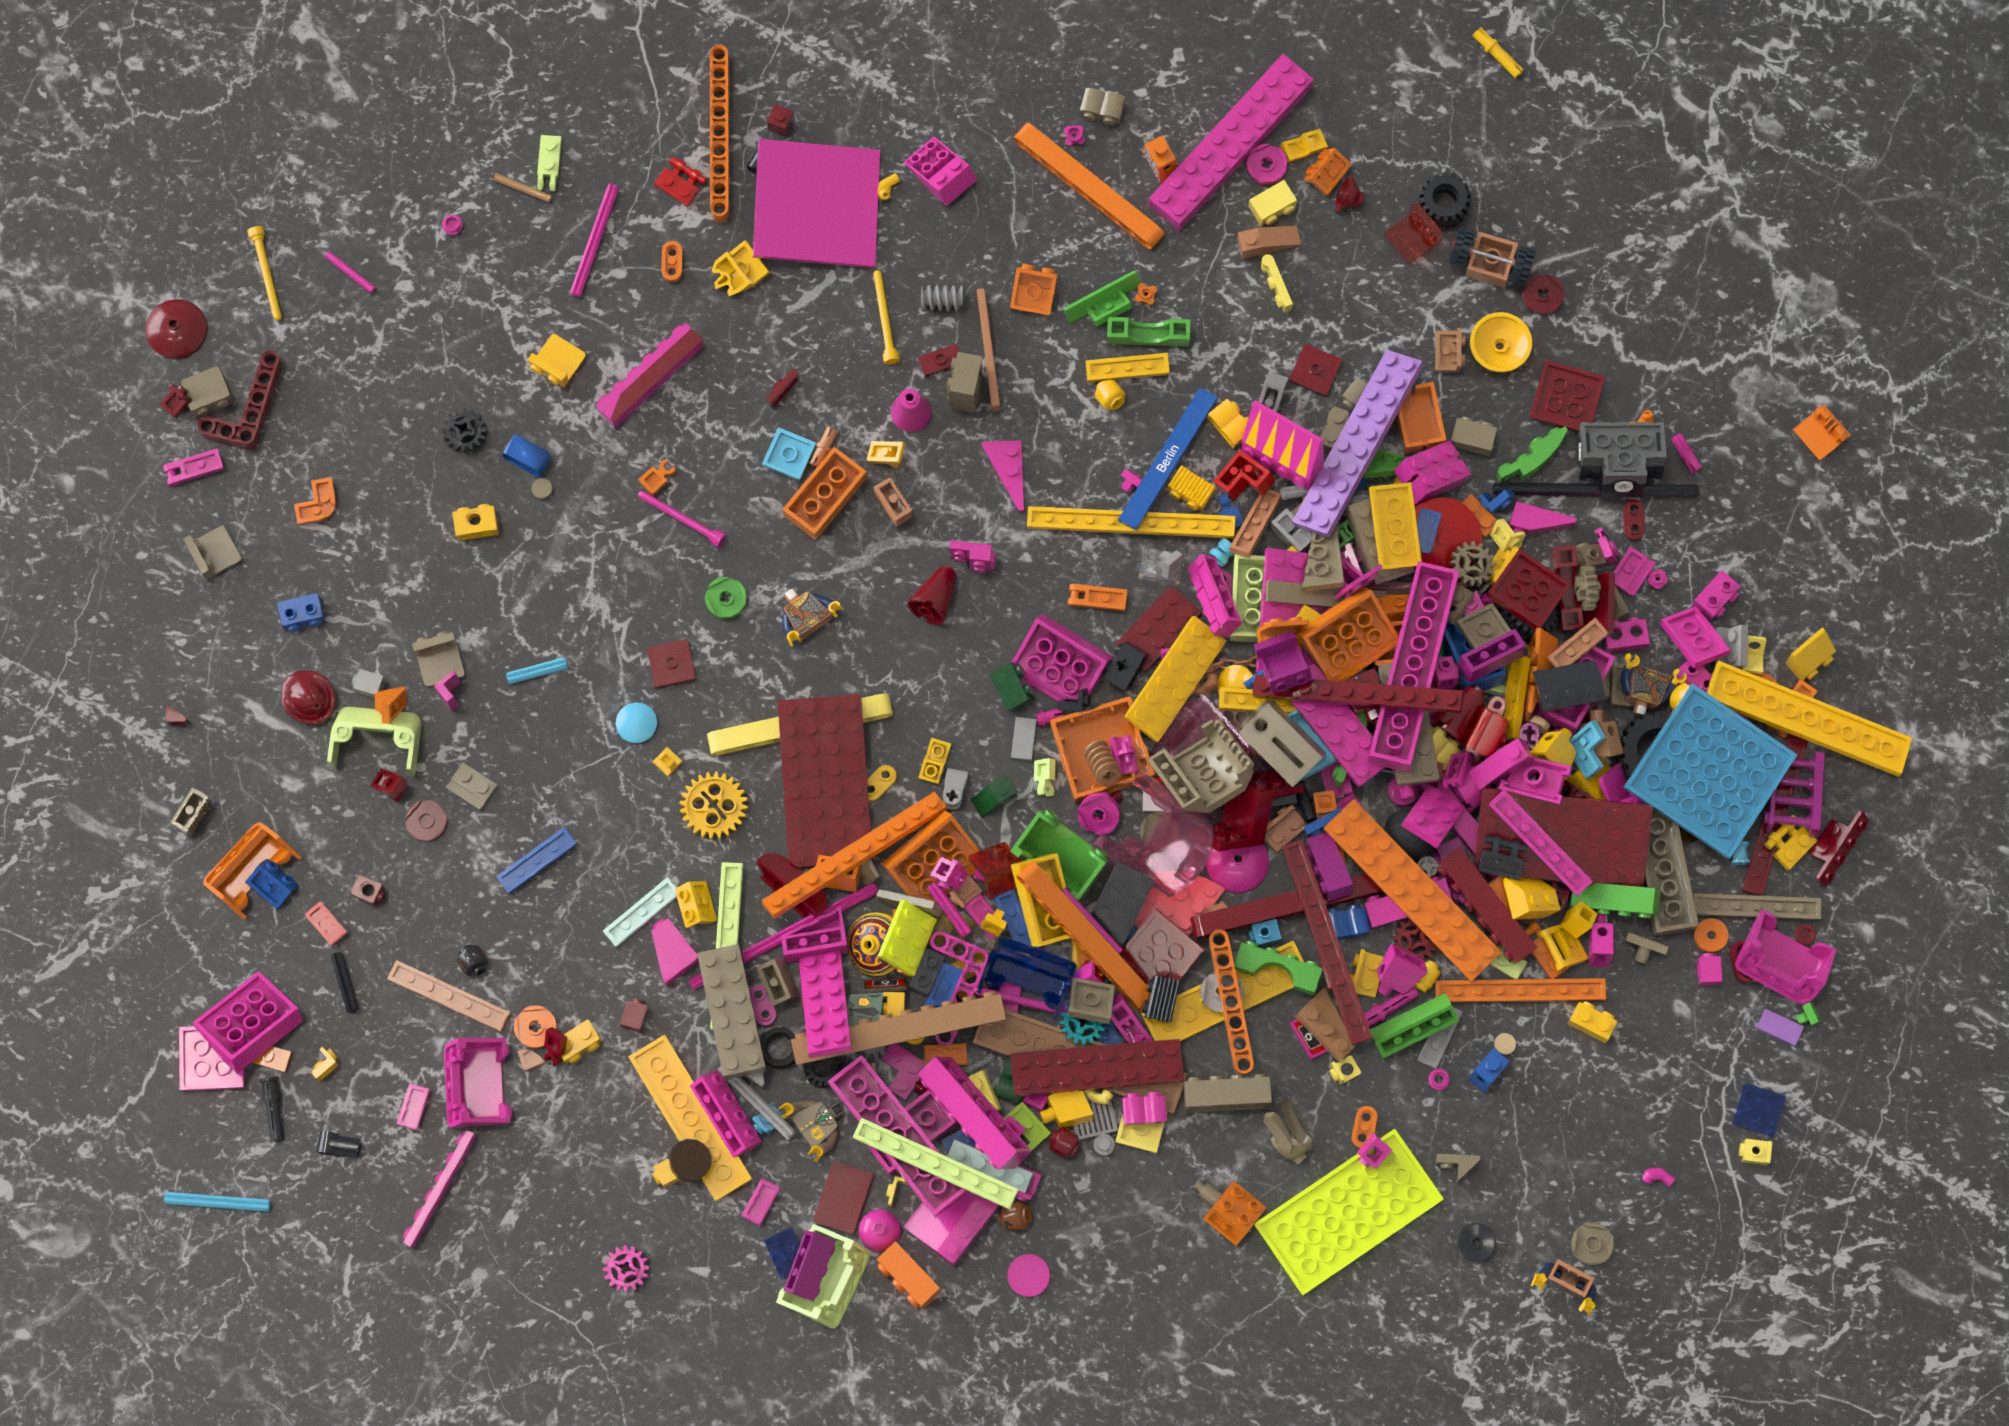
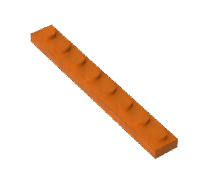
(1522, 990)

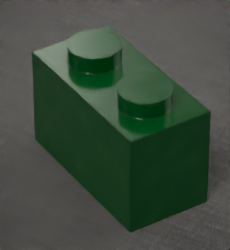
(1012, 686)

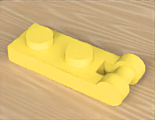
(1276, 282)

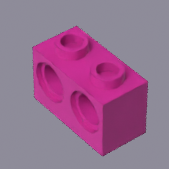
(1627, 641)

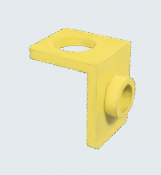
(1755, 656)
(1336, 1072)
(892, 1189)

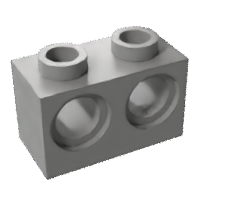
(1290, 534)

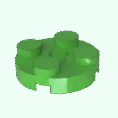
(722, 609)

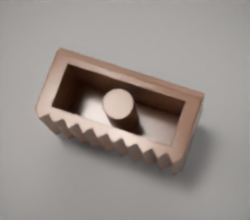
(893, 502)

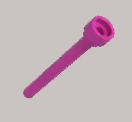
(716, 537)
(1023, 1001)

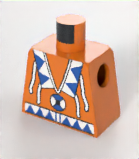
(1159, 156)

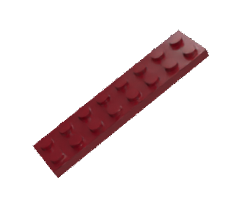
(1097, 1067)

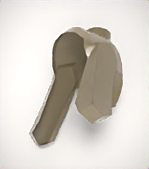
(1288, 1146)

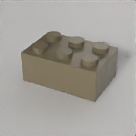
(965, 382)

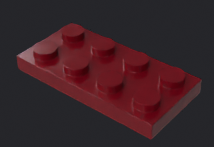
(1160, 625)

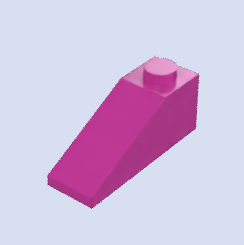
(1538, 520)
(1501, 763)
(1128, 1021)

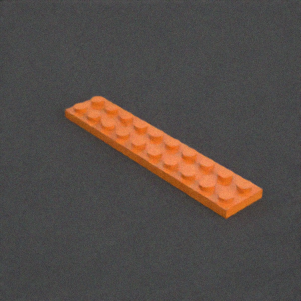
(1412, 890)

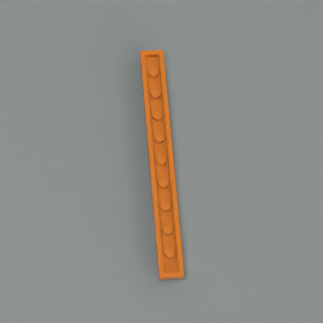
(854, 855)

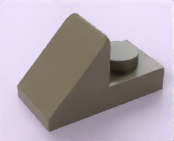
(1463, 1162)

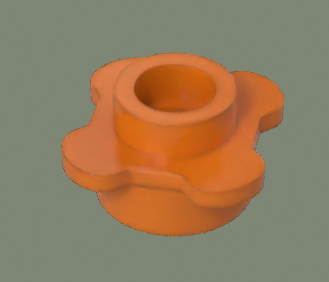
(1140, 297)

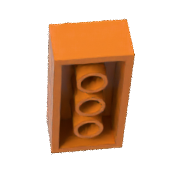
(824, 493)

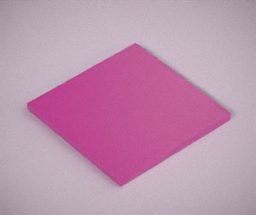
(816, 203)

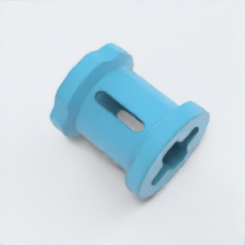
(1740, 856)

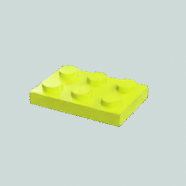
(907, 938)

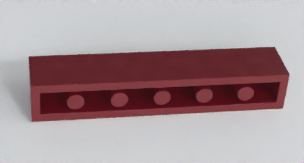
(1486, 905)

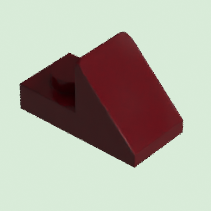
(390, 784)

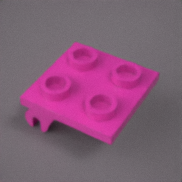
(1359, 579)

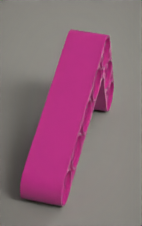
(967, 957)

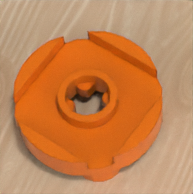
(526, 1019)

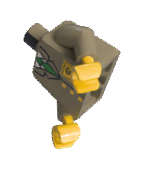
(815, 1124)

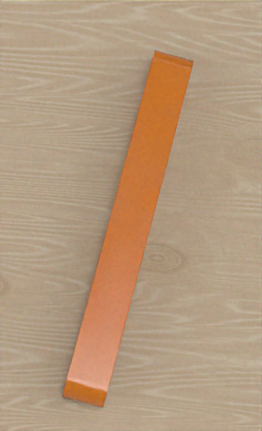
(719, 142)
(1089, 186)
(1084, 934)

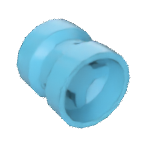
(1222, 552)

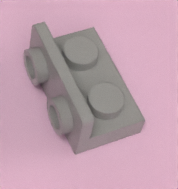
(1737, 640)

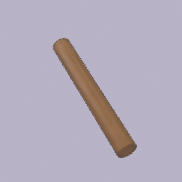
(522, 187)

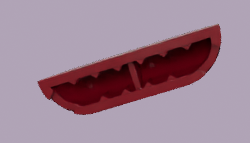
(779, 872)

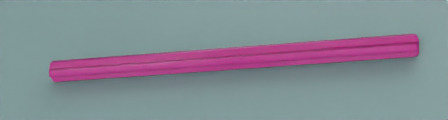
(775, 940)

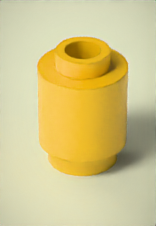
(1429, 979)

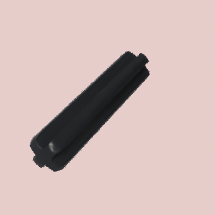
(344, 982)

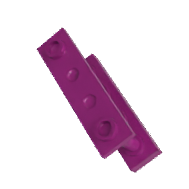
(1812, 803)

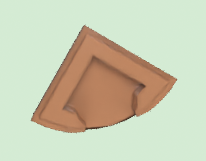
(530, 1059)

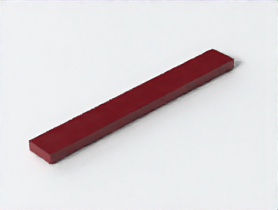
(1762, 857)

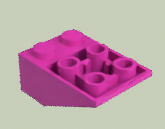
(941, 170)

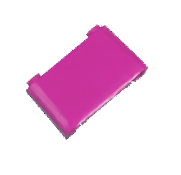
(1783, 962)
(475, 1082)

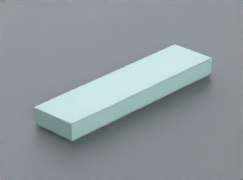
(641, 912)

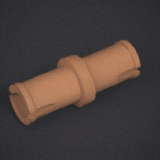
(823, 446)

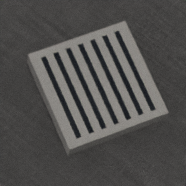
(1102, 1123)

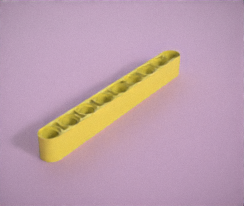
(767, 730)

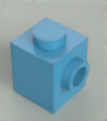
(1265, 933)

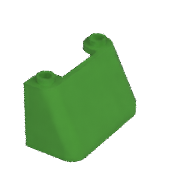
(1078, 859)

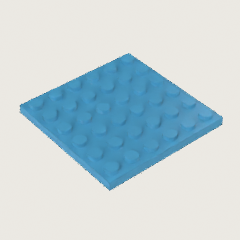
(1710, 771)

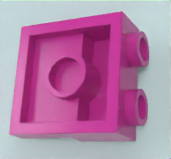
(979, 555)

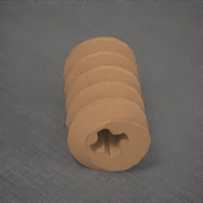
(1102, 763)

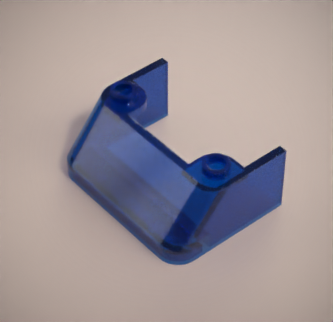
(1029, 969)

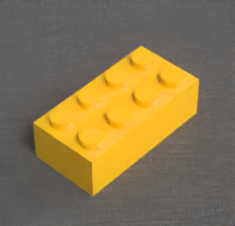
(1040, 925)

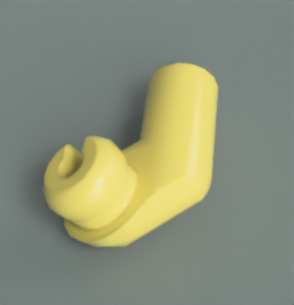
(1097, 1098)

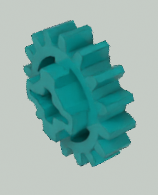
(1078, 1031)

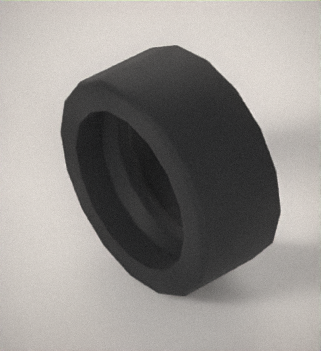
(777, 1031)

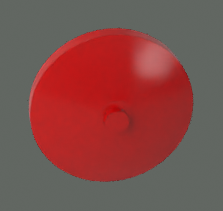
(1455, 527)

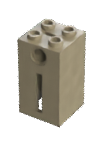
(1282, 742)

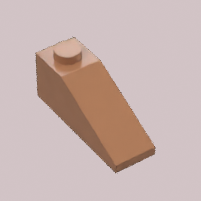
(1267, 240)

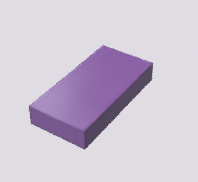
(1779, 1027)

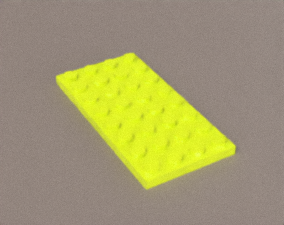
(1347, 1214)

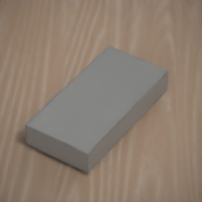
(1023, 739)

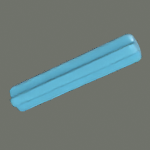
(536, 670)

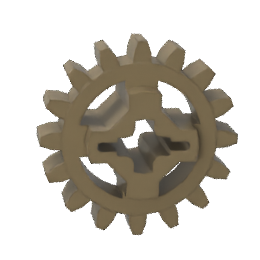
(1465, 557)
(1587, 588)

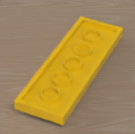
(1174, 679)

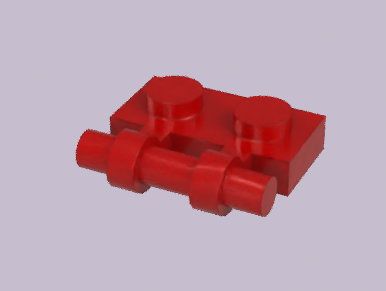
(677, 187)

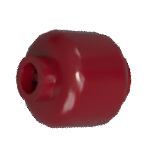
(1063, 1142)

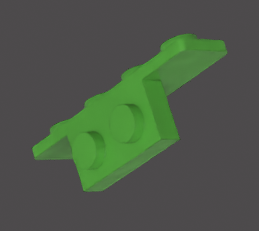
(1104, 302)

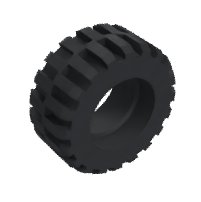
(1633, 734)

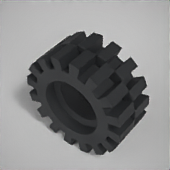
(822, 1081)

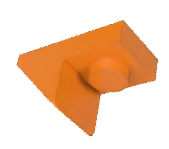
(390, 703)

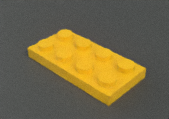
(1395, 525)

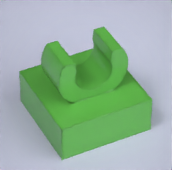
(1809, 1015)

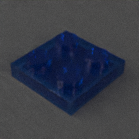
(1758, 1110)

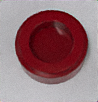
(1805, 934)

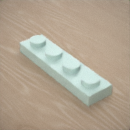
(979, 1161)

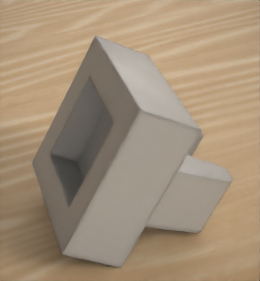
(1170, 563)

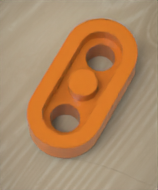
(672, 262)
(1363, 1127)

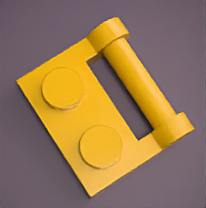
(1568, 945)

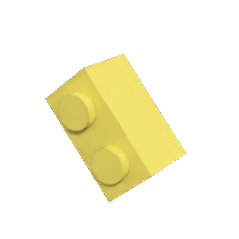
(1273, 203)

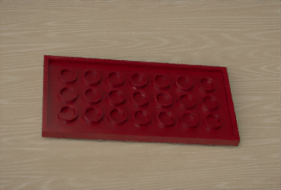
(823, 775)
(1599, 835)

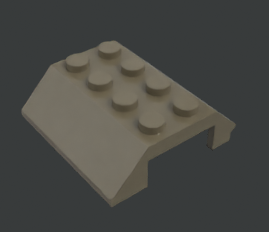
(1206, 771)

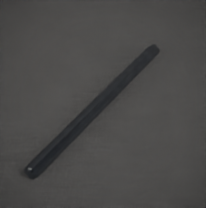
(1586, 489)

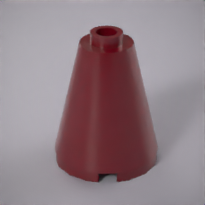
(934, 596)
(1460, 723)

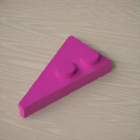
(1007, 461)

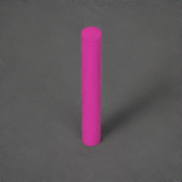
(350, 272)

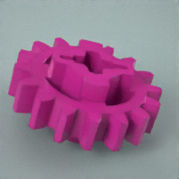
(629, 1259)

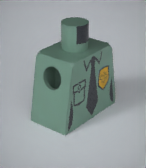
(864, 1006)

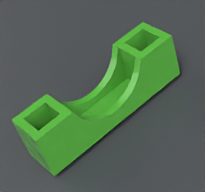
(1129, 332)
(1303, 975)

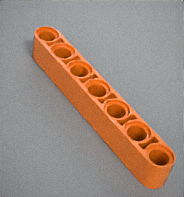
(1231, 992)

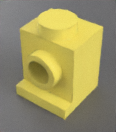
(1748, 1156)

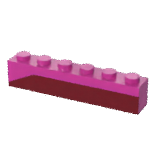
(649, 375)

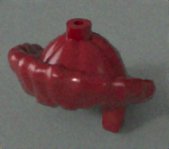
(308, 697)

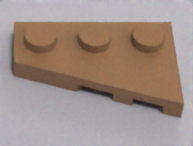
(1325, 1025)

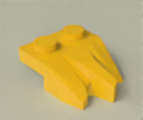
(739, 269)

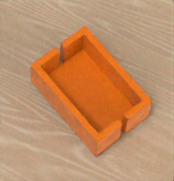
(1420, 420)
(908, 1276)

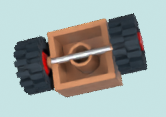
(1491, 258)

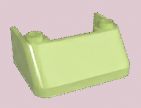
(405, 729)

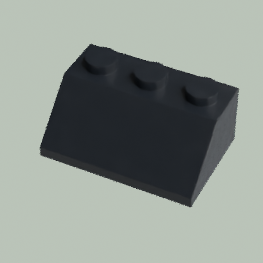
(1568, 686)

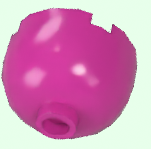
(879, 1230)

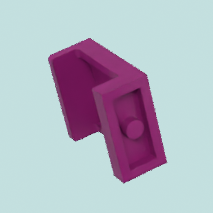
(1282, 662)

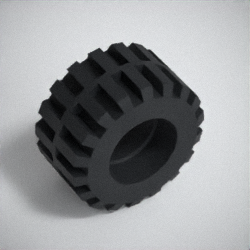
(1451, 186)
(1524, 630)

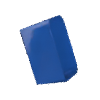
(526, 455)

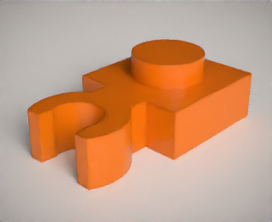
(655, 479)

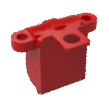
(1487, 730)

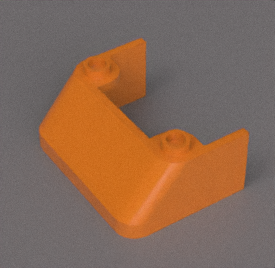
(232, 871)

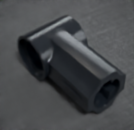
(331, 1144)

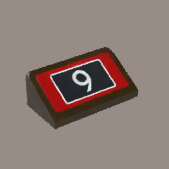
(885, 985)

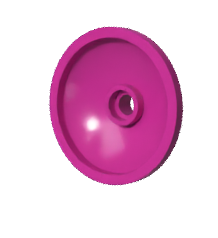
(1238, 876)

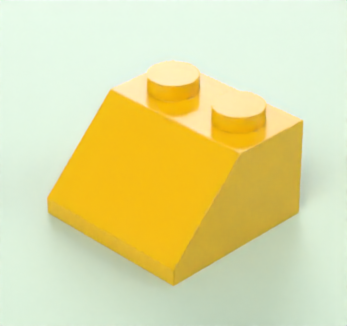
(1811, 655)
(1530, 898)

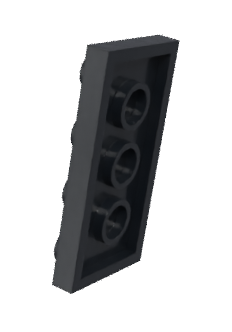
(1122, 900)

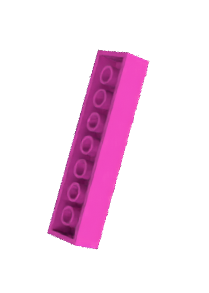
(872, 1100)

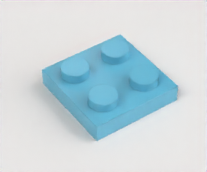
(789, 454)

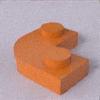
(322, 505)

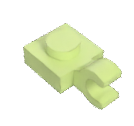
(1044, 773)

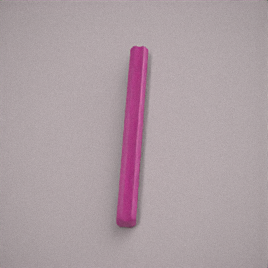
(594, 240)

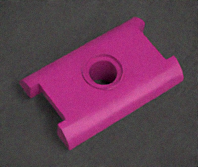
(1546, 787)

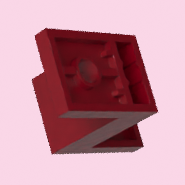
(1248, 813)

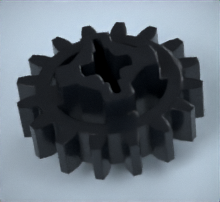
(472, 434)

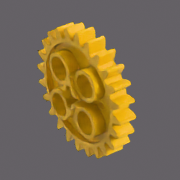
(699, 817)

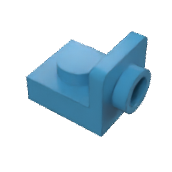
(762, 1125)

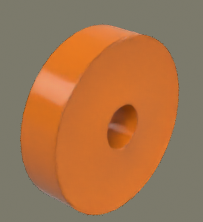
(1717, 928)

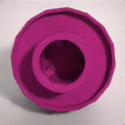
(1395, 796)

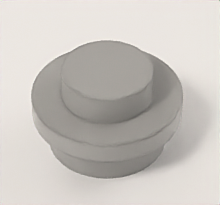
(1104, 1144)

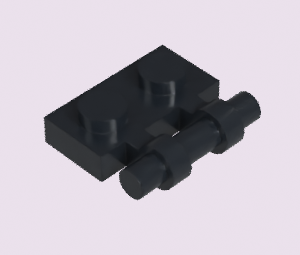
(1500, 863)

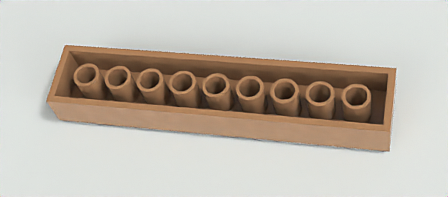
(914, 1025)

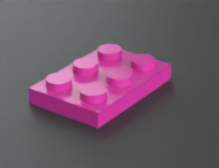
(1695, 637)
(1433, 816)

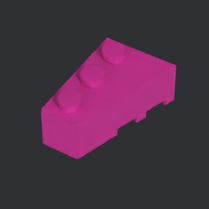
(816, 937)

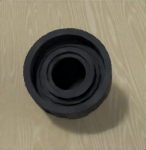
(1409, 842)

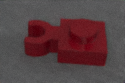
(556, 1045)

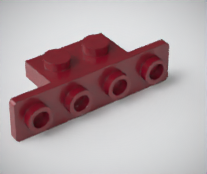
(1835, 845)

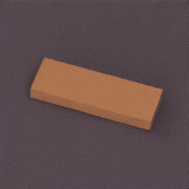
(1578, 644)

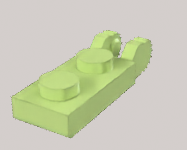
(549, 160)

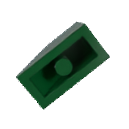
(994, 796)

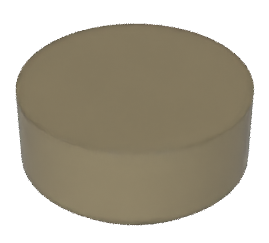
(542, 489)

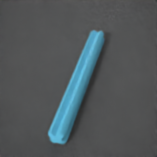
(217, 1201)

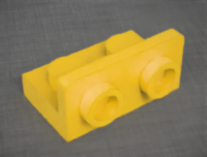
(1501, 561)
(695, 903)
(1366, 977)
(580, 1040)

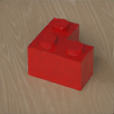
(1243, 472)

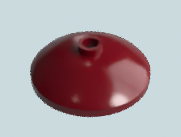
(183, 338)

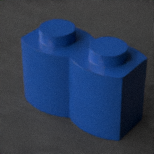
(1350, 922)

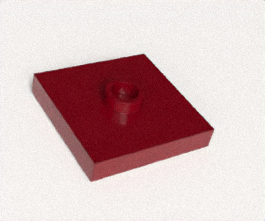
(1315, 370)
(671, 663)

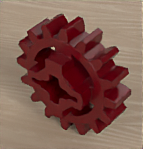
(1405, 934)

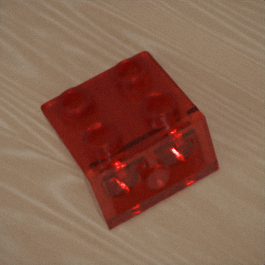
(1414, 234)
(995, 867)

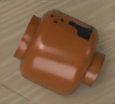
(1016, 1218)

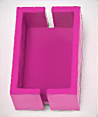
(1436, 471)

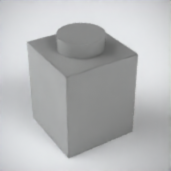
(368, 683)

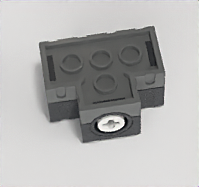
(1621, 455)

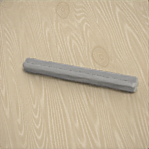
(761, 1106)

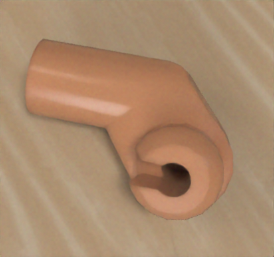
(1208, 686)

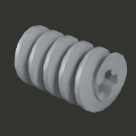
(942, 298)

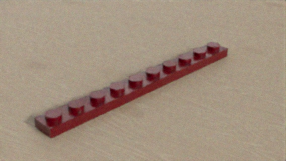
(1366, 695)
(1327, 942)

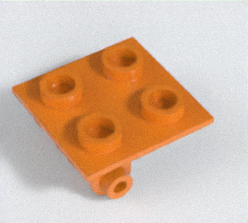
(1821, 432)

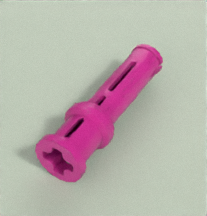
(1380, 1015)

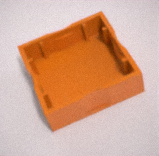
(1079, 729)

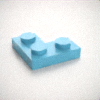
(1584, 743)

